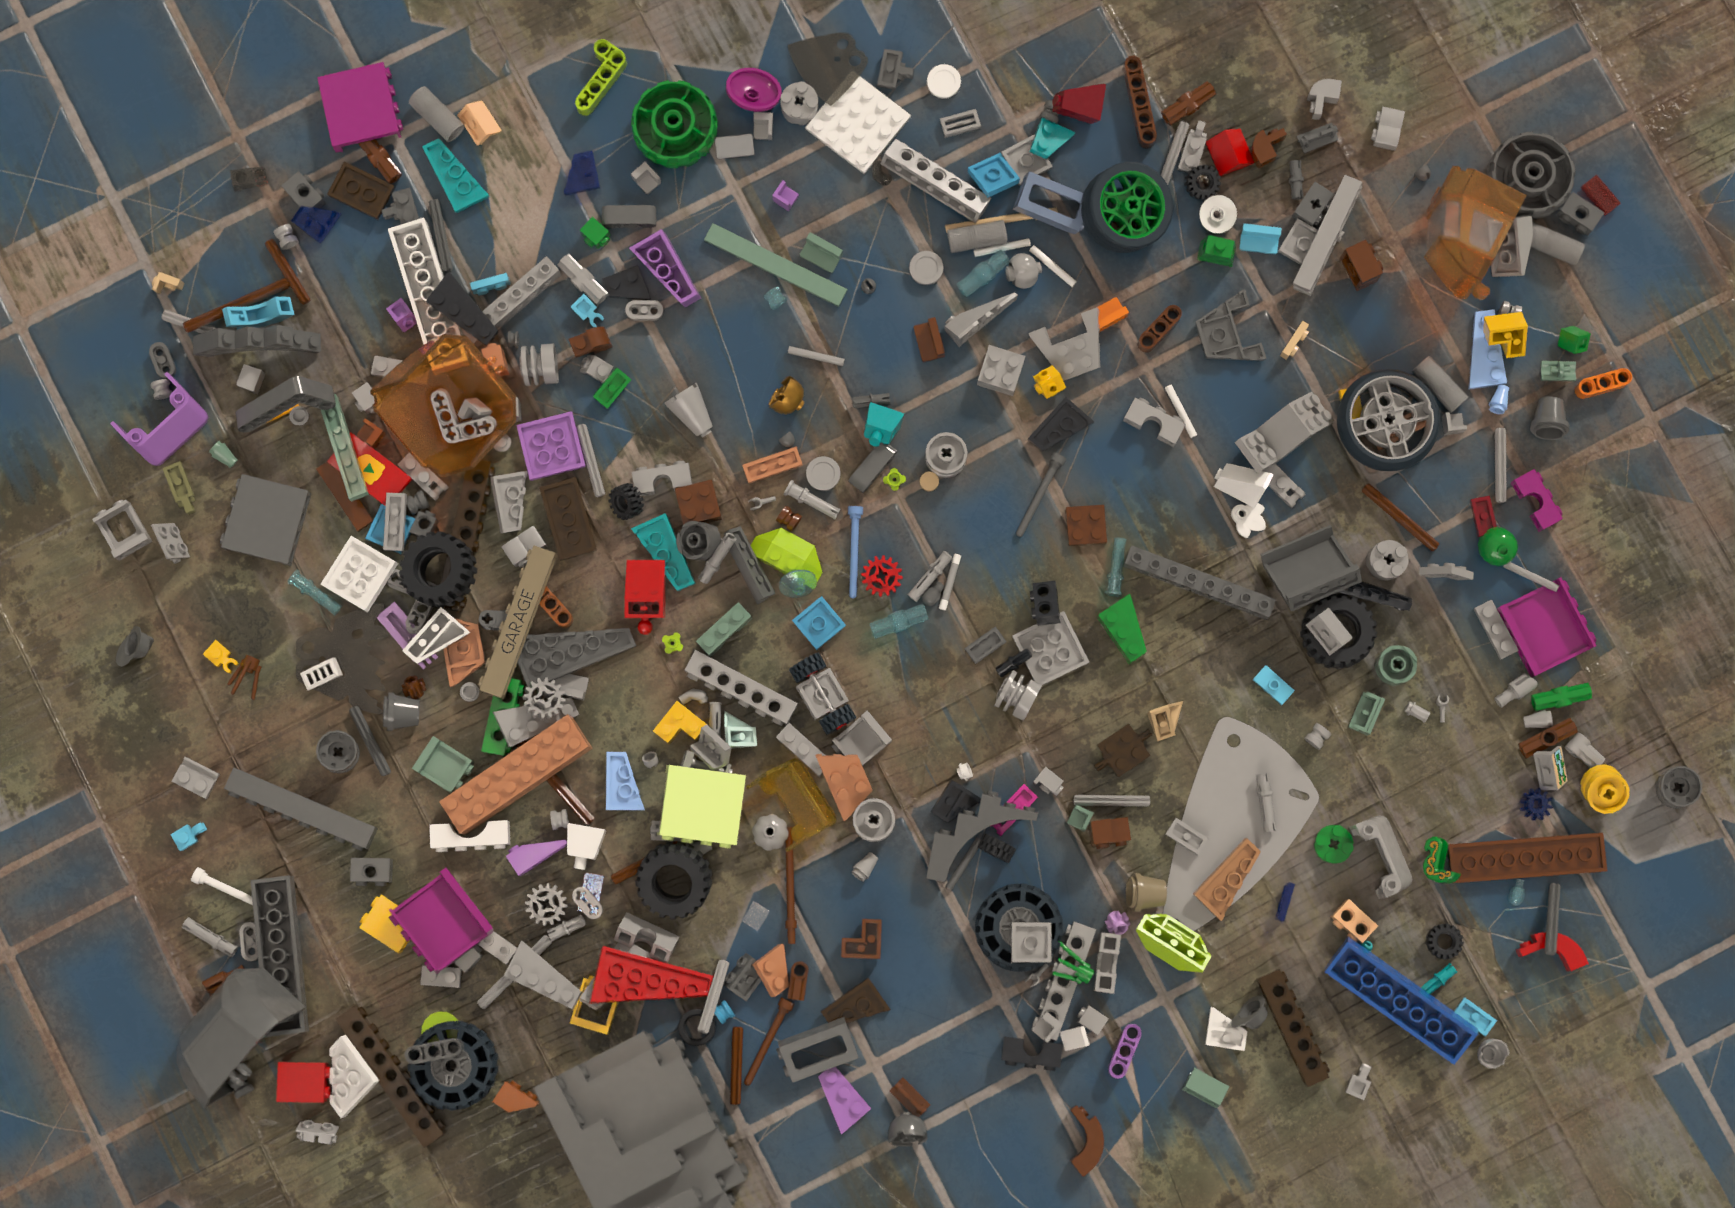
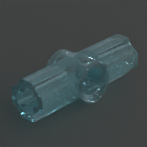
(983, 273)
(899, 621)

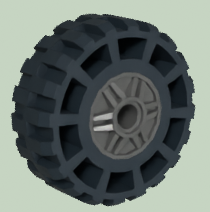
(1010, 905)
(474, 1070)

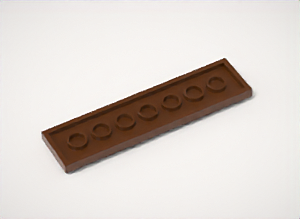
(1528, 857)

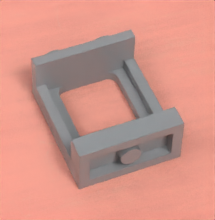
(132, 543)

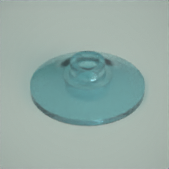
(797, 583)

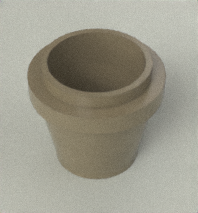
(1145, 892)

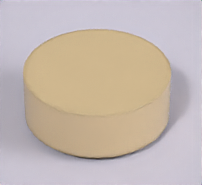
(929, 481)

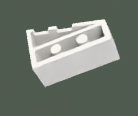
(434, 636)

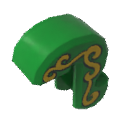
(1435, 861)

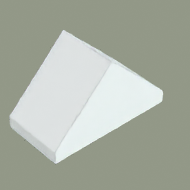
(1074, 1038)

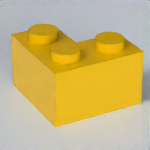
(1507, 330)
(679, 719)

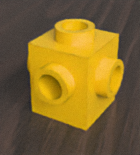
(1048, 382)

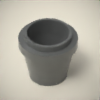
(1550, 419)
(400, 712)

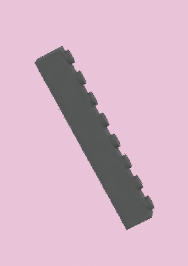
(300, 808)

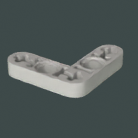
(458, 427)
(414, 612)

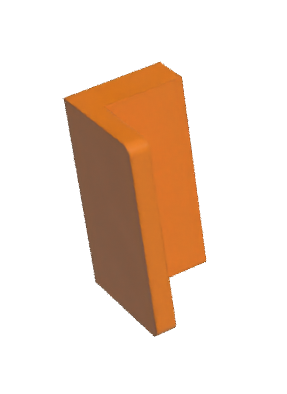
(1111, 313)

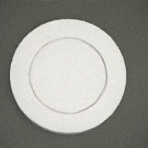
(943, 81)

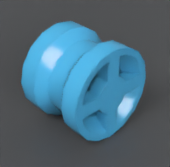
(724, 1012)

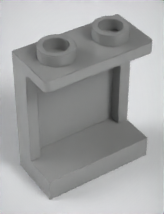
(862, 738)

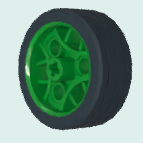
(1127, 207)

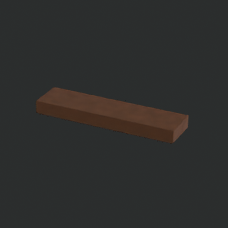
(354, 510)

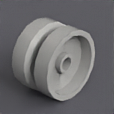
(950, 444)
(874, 808)

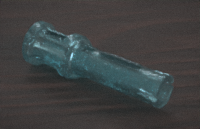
(1115, 576)
(307, 587)

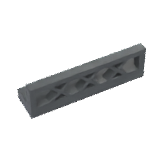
(750, 567)

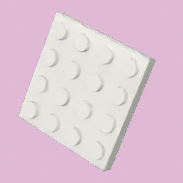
(859, 124)

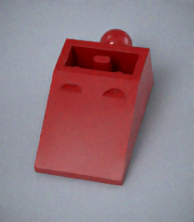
(645, 587)

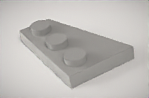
(508, 498)

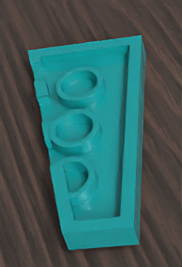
(455, 179)
(660, 541)

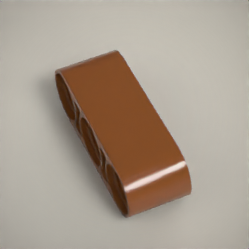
(557, 611)

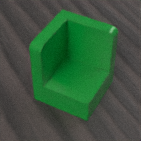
(1574, 339)

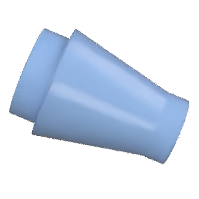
(1499, 400)

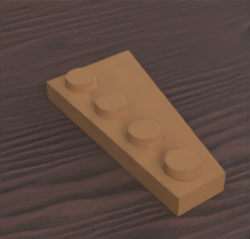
(1222, 885)

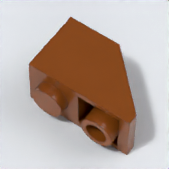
(513, 1098)

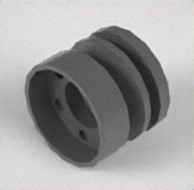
(326, 751)
(1688, 793)

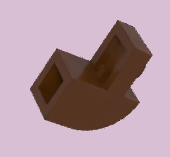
(1262, 146)
(592, 340)

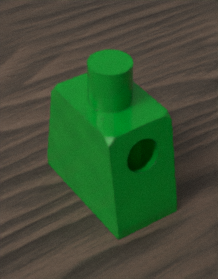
(1217, 250)

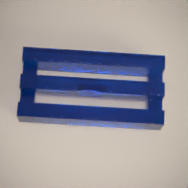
(1284, 902)

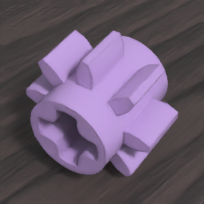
(1117, 922)

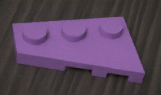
(843, 1099)

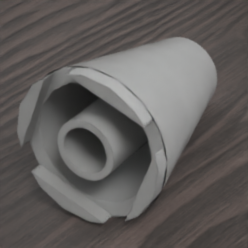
(691, 410)

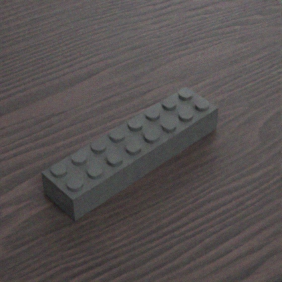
(280, 943)

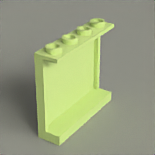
(702, 806)

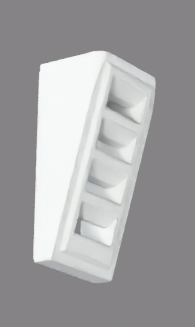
(334, 667)

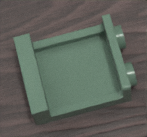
(443, 765)

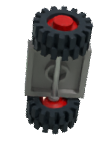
(822, 693)

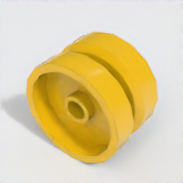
(1604, 789)

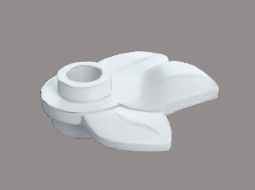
(1250, 521)

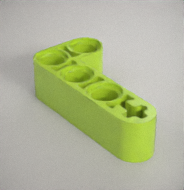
(597, 79)

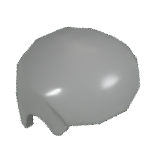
(1492, 1053)

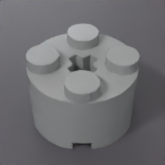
(800, 93)
(1396, 554)

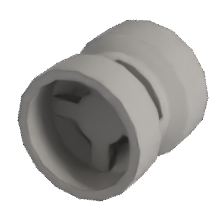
(286, 237)
(1506, 308)
(1317, 736)

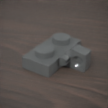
(893, 69)
(402, 208)

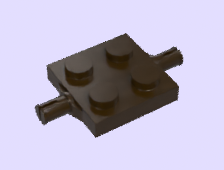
(1123, 750)

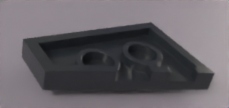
(1059, 425)

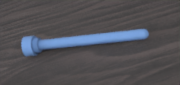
(855, 514)

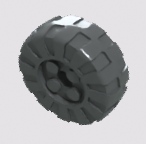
(1550, 167)

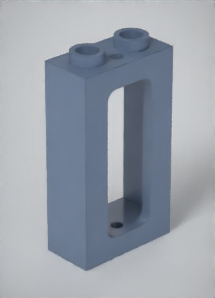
(1046, 215)

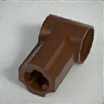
(798, 983)

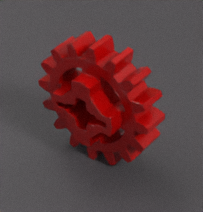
(890, 574)

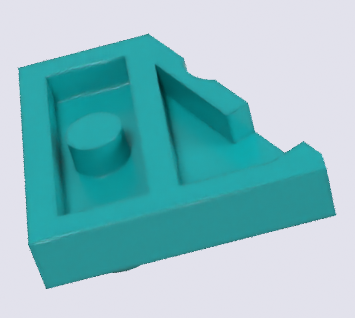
(1049, 138)

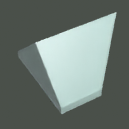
(738, 733)

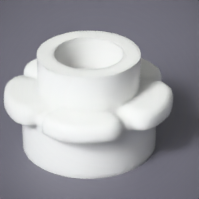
(964, 771)

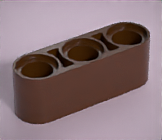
(1163, 320)

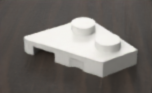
(1222, 1034)

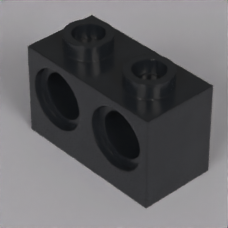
(1048, 602)

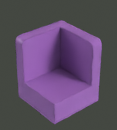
(785, 196)

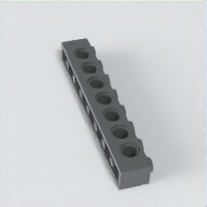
(1199, 583)

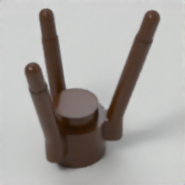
(247, 665)

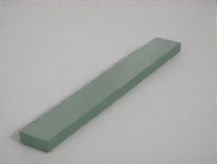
(775, 265)

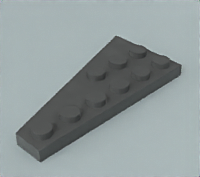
(566, 652)

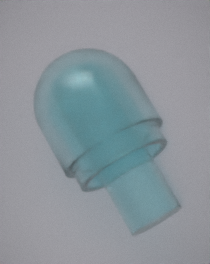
(1517, 893)

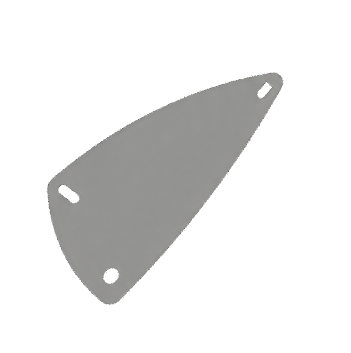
(1227, 811)

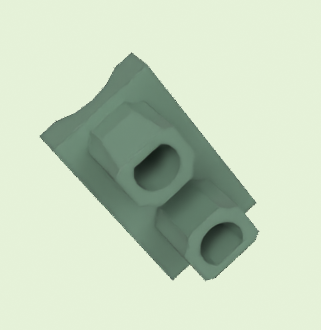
(1558, 371)

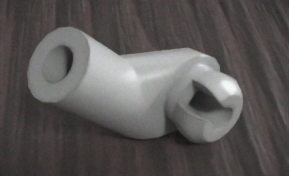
(694, 694)

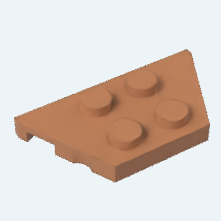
(464, 655)
(846, 781)

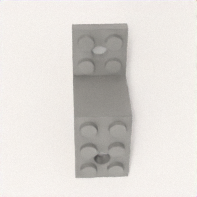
(1284, 432)

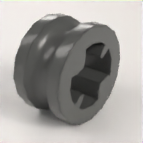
(513, 339)

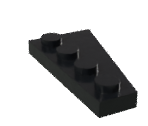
(458, 306)
(1379, 595)

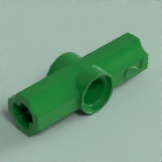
(1561, 696)

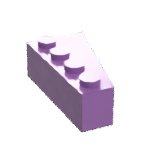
(662, 260)

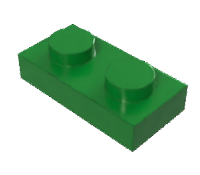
(611, 388)

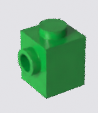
(595, 234)

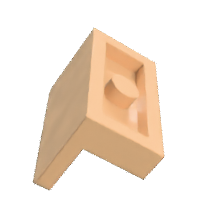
(478, 121)

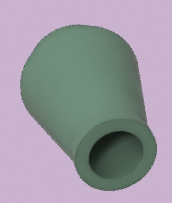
(223, 454)

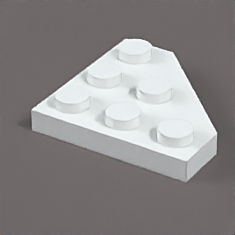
(349, 1077)

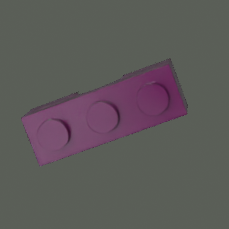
(1531, 485)

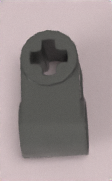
(496, 616)

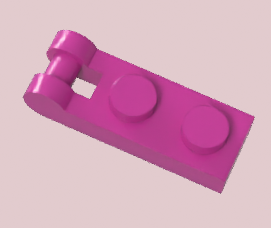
(1021, 798)

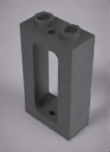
(811, 1037)

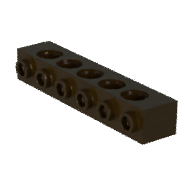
(1321, 1069)

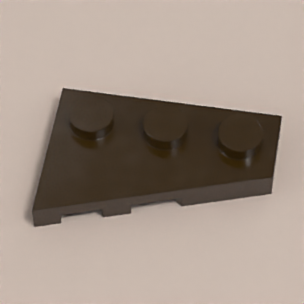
(856, 1003)

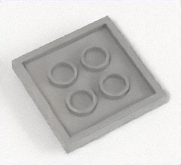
(1053, 650)

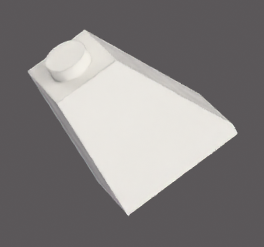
(1242, 483)

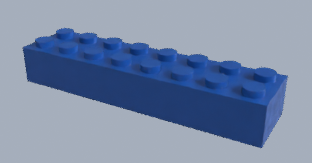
(1401, 1000)

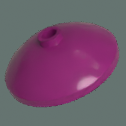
(753, 89)

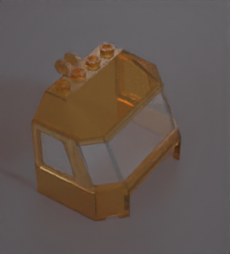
(1467, 229)

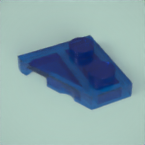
(582, 174)

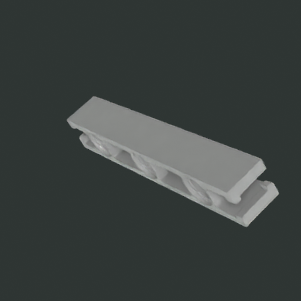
(1327, 235)

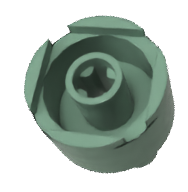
(1391, 655)

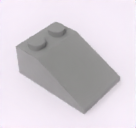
(1515, 249)

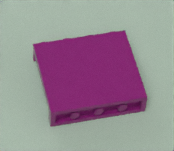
(359, 105)
(1547, 627)
(441, 922)

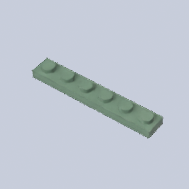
(344, 452)

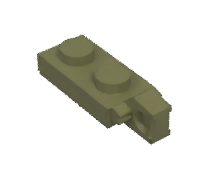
(180, 486)

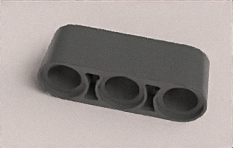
(629, 216)
(872, 466)
(424, 1050)

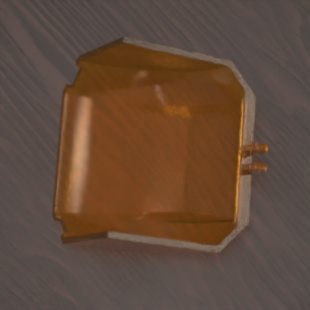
(406, 406)

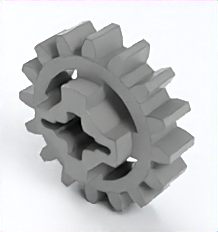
(552, 695)
(552, 893)

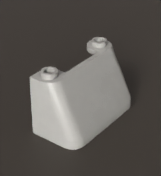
(1398, 871)

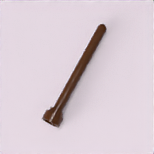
(784, 1007)

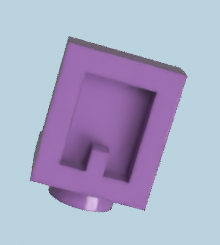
(402, 315)

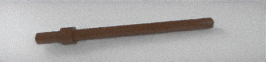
(790, 923)

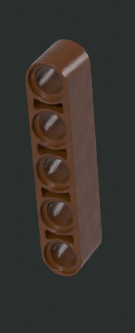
(1139, 110)

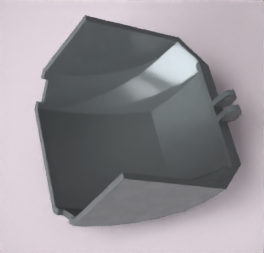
(229, 1029)

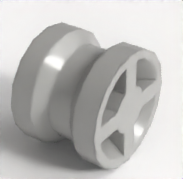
(161, 389)
(559, 819)

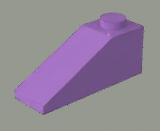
(529, 856)

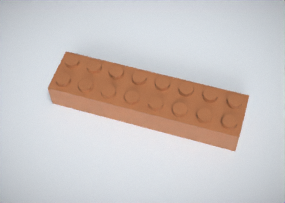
(516, 775)

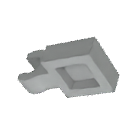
(1358, 1085)

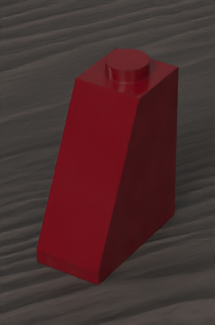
(1081, 103)

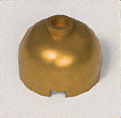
(788, 397)

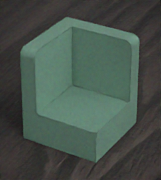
(1080, 818)

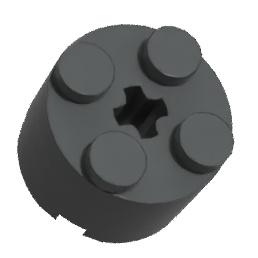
(698, 540)

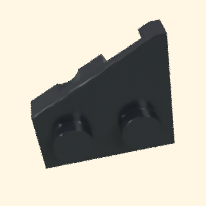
(954, 800)

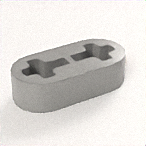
(584, 906)

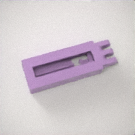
(394, 621)

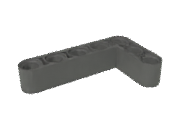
(281, 399)

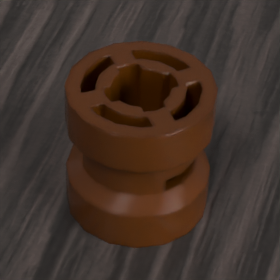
(789, 518)

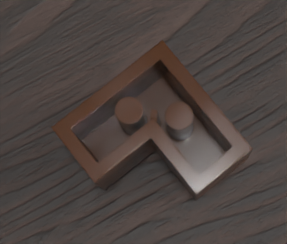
(1109, 832)
(866, 947)

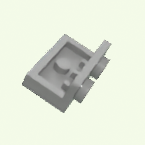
(712, 749)

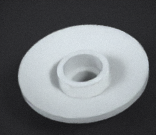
(1227, 214)

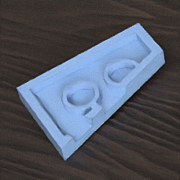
(620, 784)

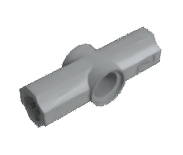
(582, 279)

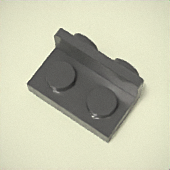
(743, 978)

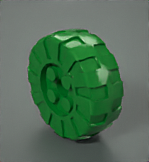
(678, 143)

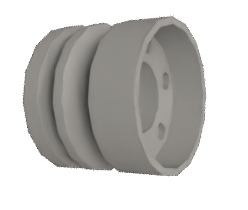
(539, 364)
(1017, 695)

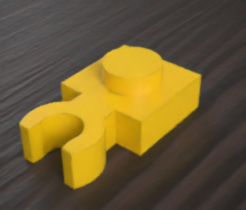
(219, 655)

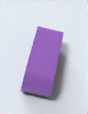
(1117, 1058)

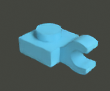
(186, 835)

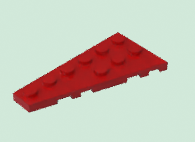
(637, 978)

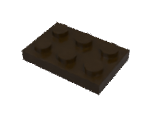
(361, 190)

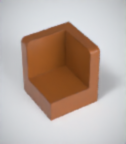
(371, 434)

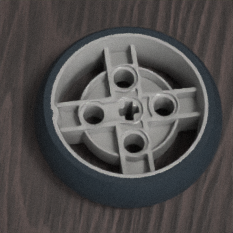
(1397, 453)

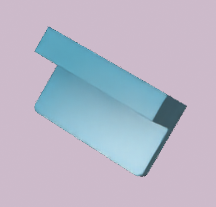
(1259, 238)

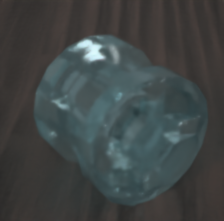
(775, 298)

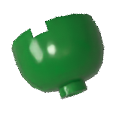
(1497, 546)

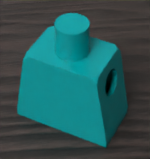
(882, 424)

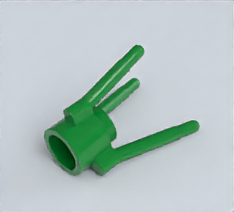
(1082, 972)

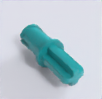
(1439, 979)

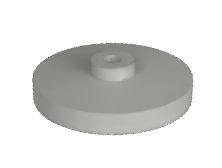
(926, 267)
(823, 473)

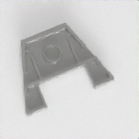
(1076, 354)

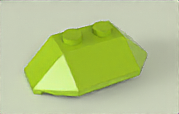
(786, 552)
(1173, 942)

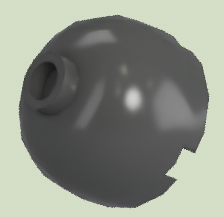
(907, 1129)

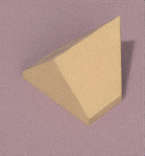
(1165, 720)

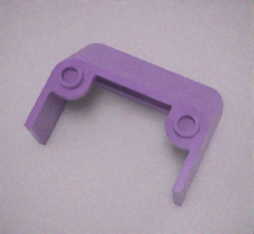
(172, 431)

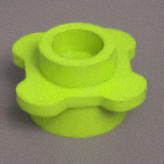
(889, 479)
(677, 644)

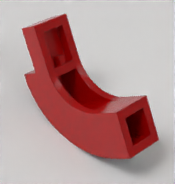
(1567, 949)

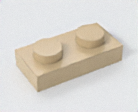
(1291, 347)

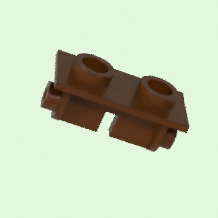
(909, 1097)

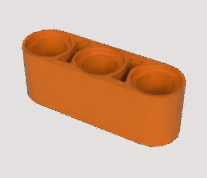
(1611, 379)

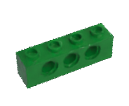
(490, 744)

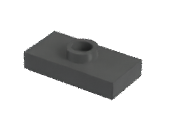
(985, 645)

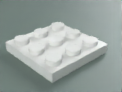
(359, 574)

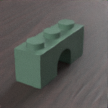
(725, 627)

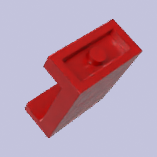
(303, 1082)

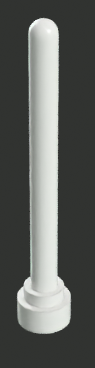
(201, 877)

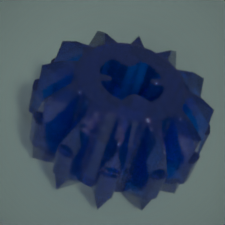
(1529, 803)

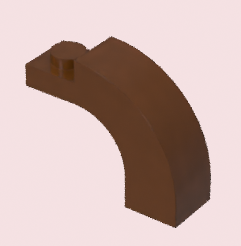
(1094, 1144)

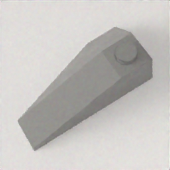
(970, 322)

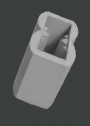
(1388, 128)
(518, 547)

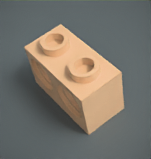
(1356, 917)

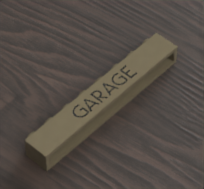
(518, 622)

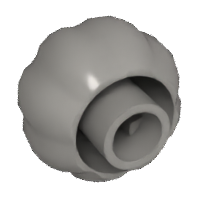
(1023, 270)
(773, 841)

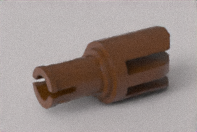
(216, 980)

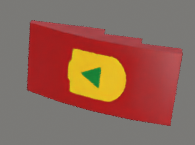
(378, 472)

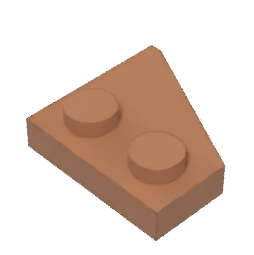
(773, 970)

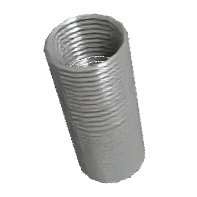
(436, 114)
(980, 236)
(1556, 244)
(1435, 379)

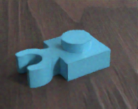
(585, 308)

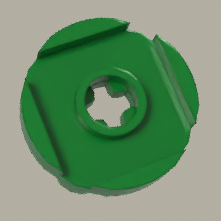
(1338, 834)

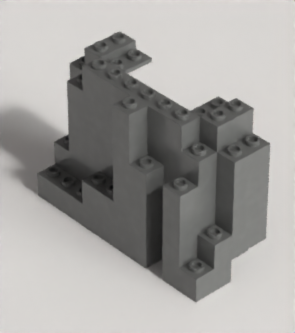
(642, 1129)

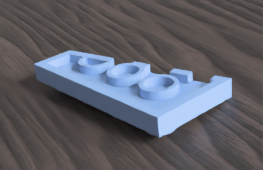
(1486, 361)

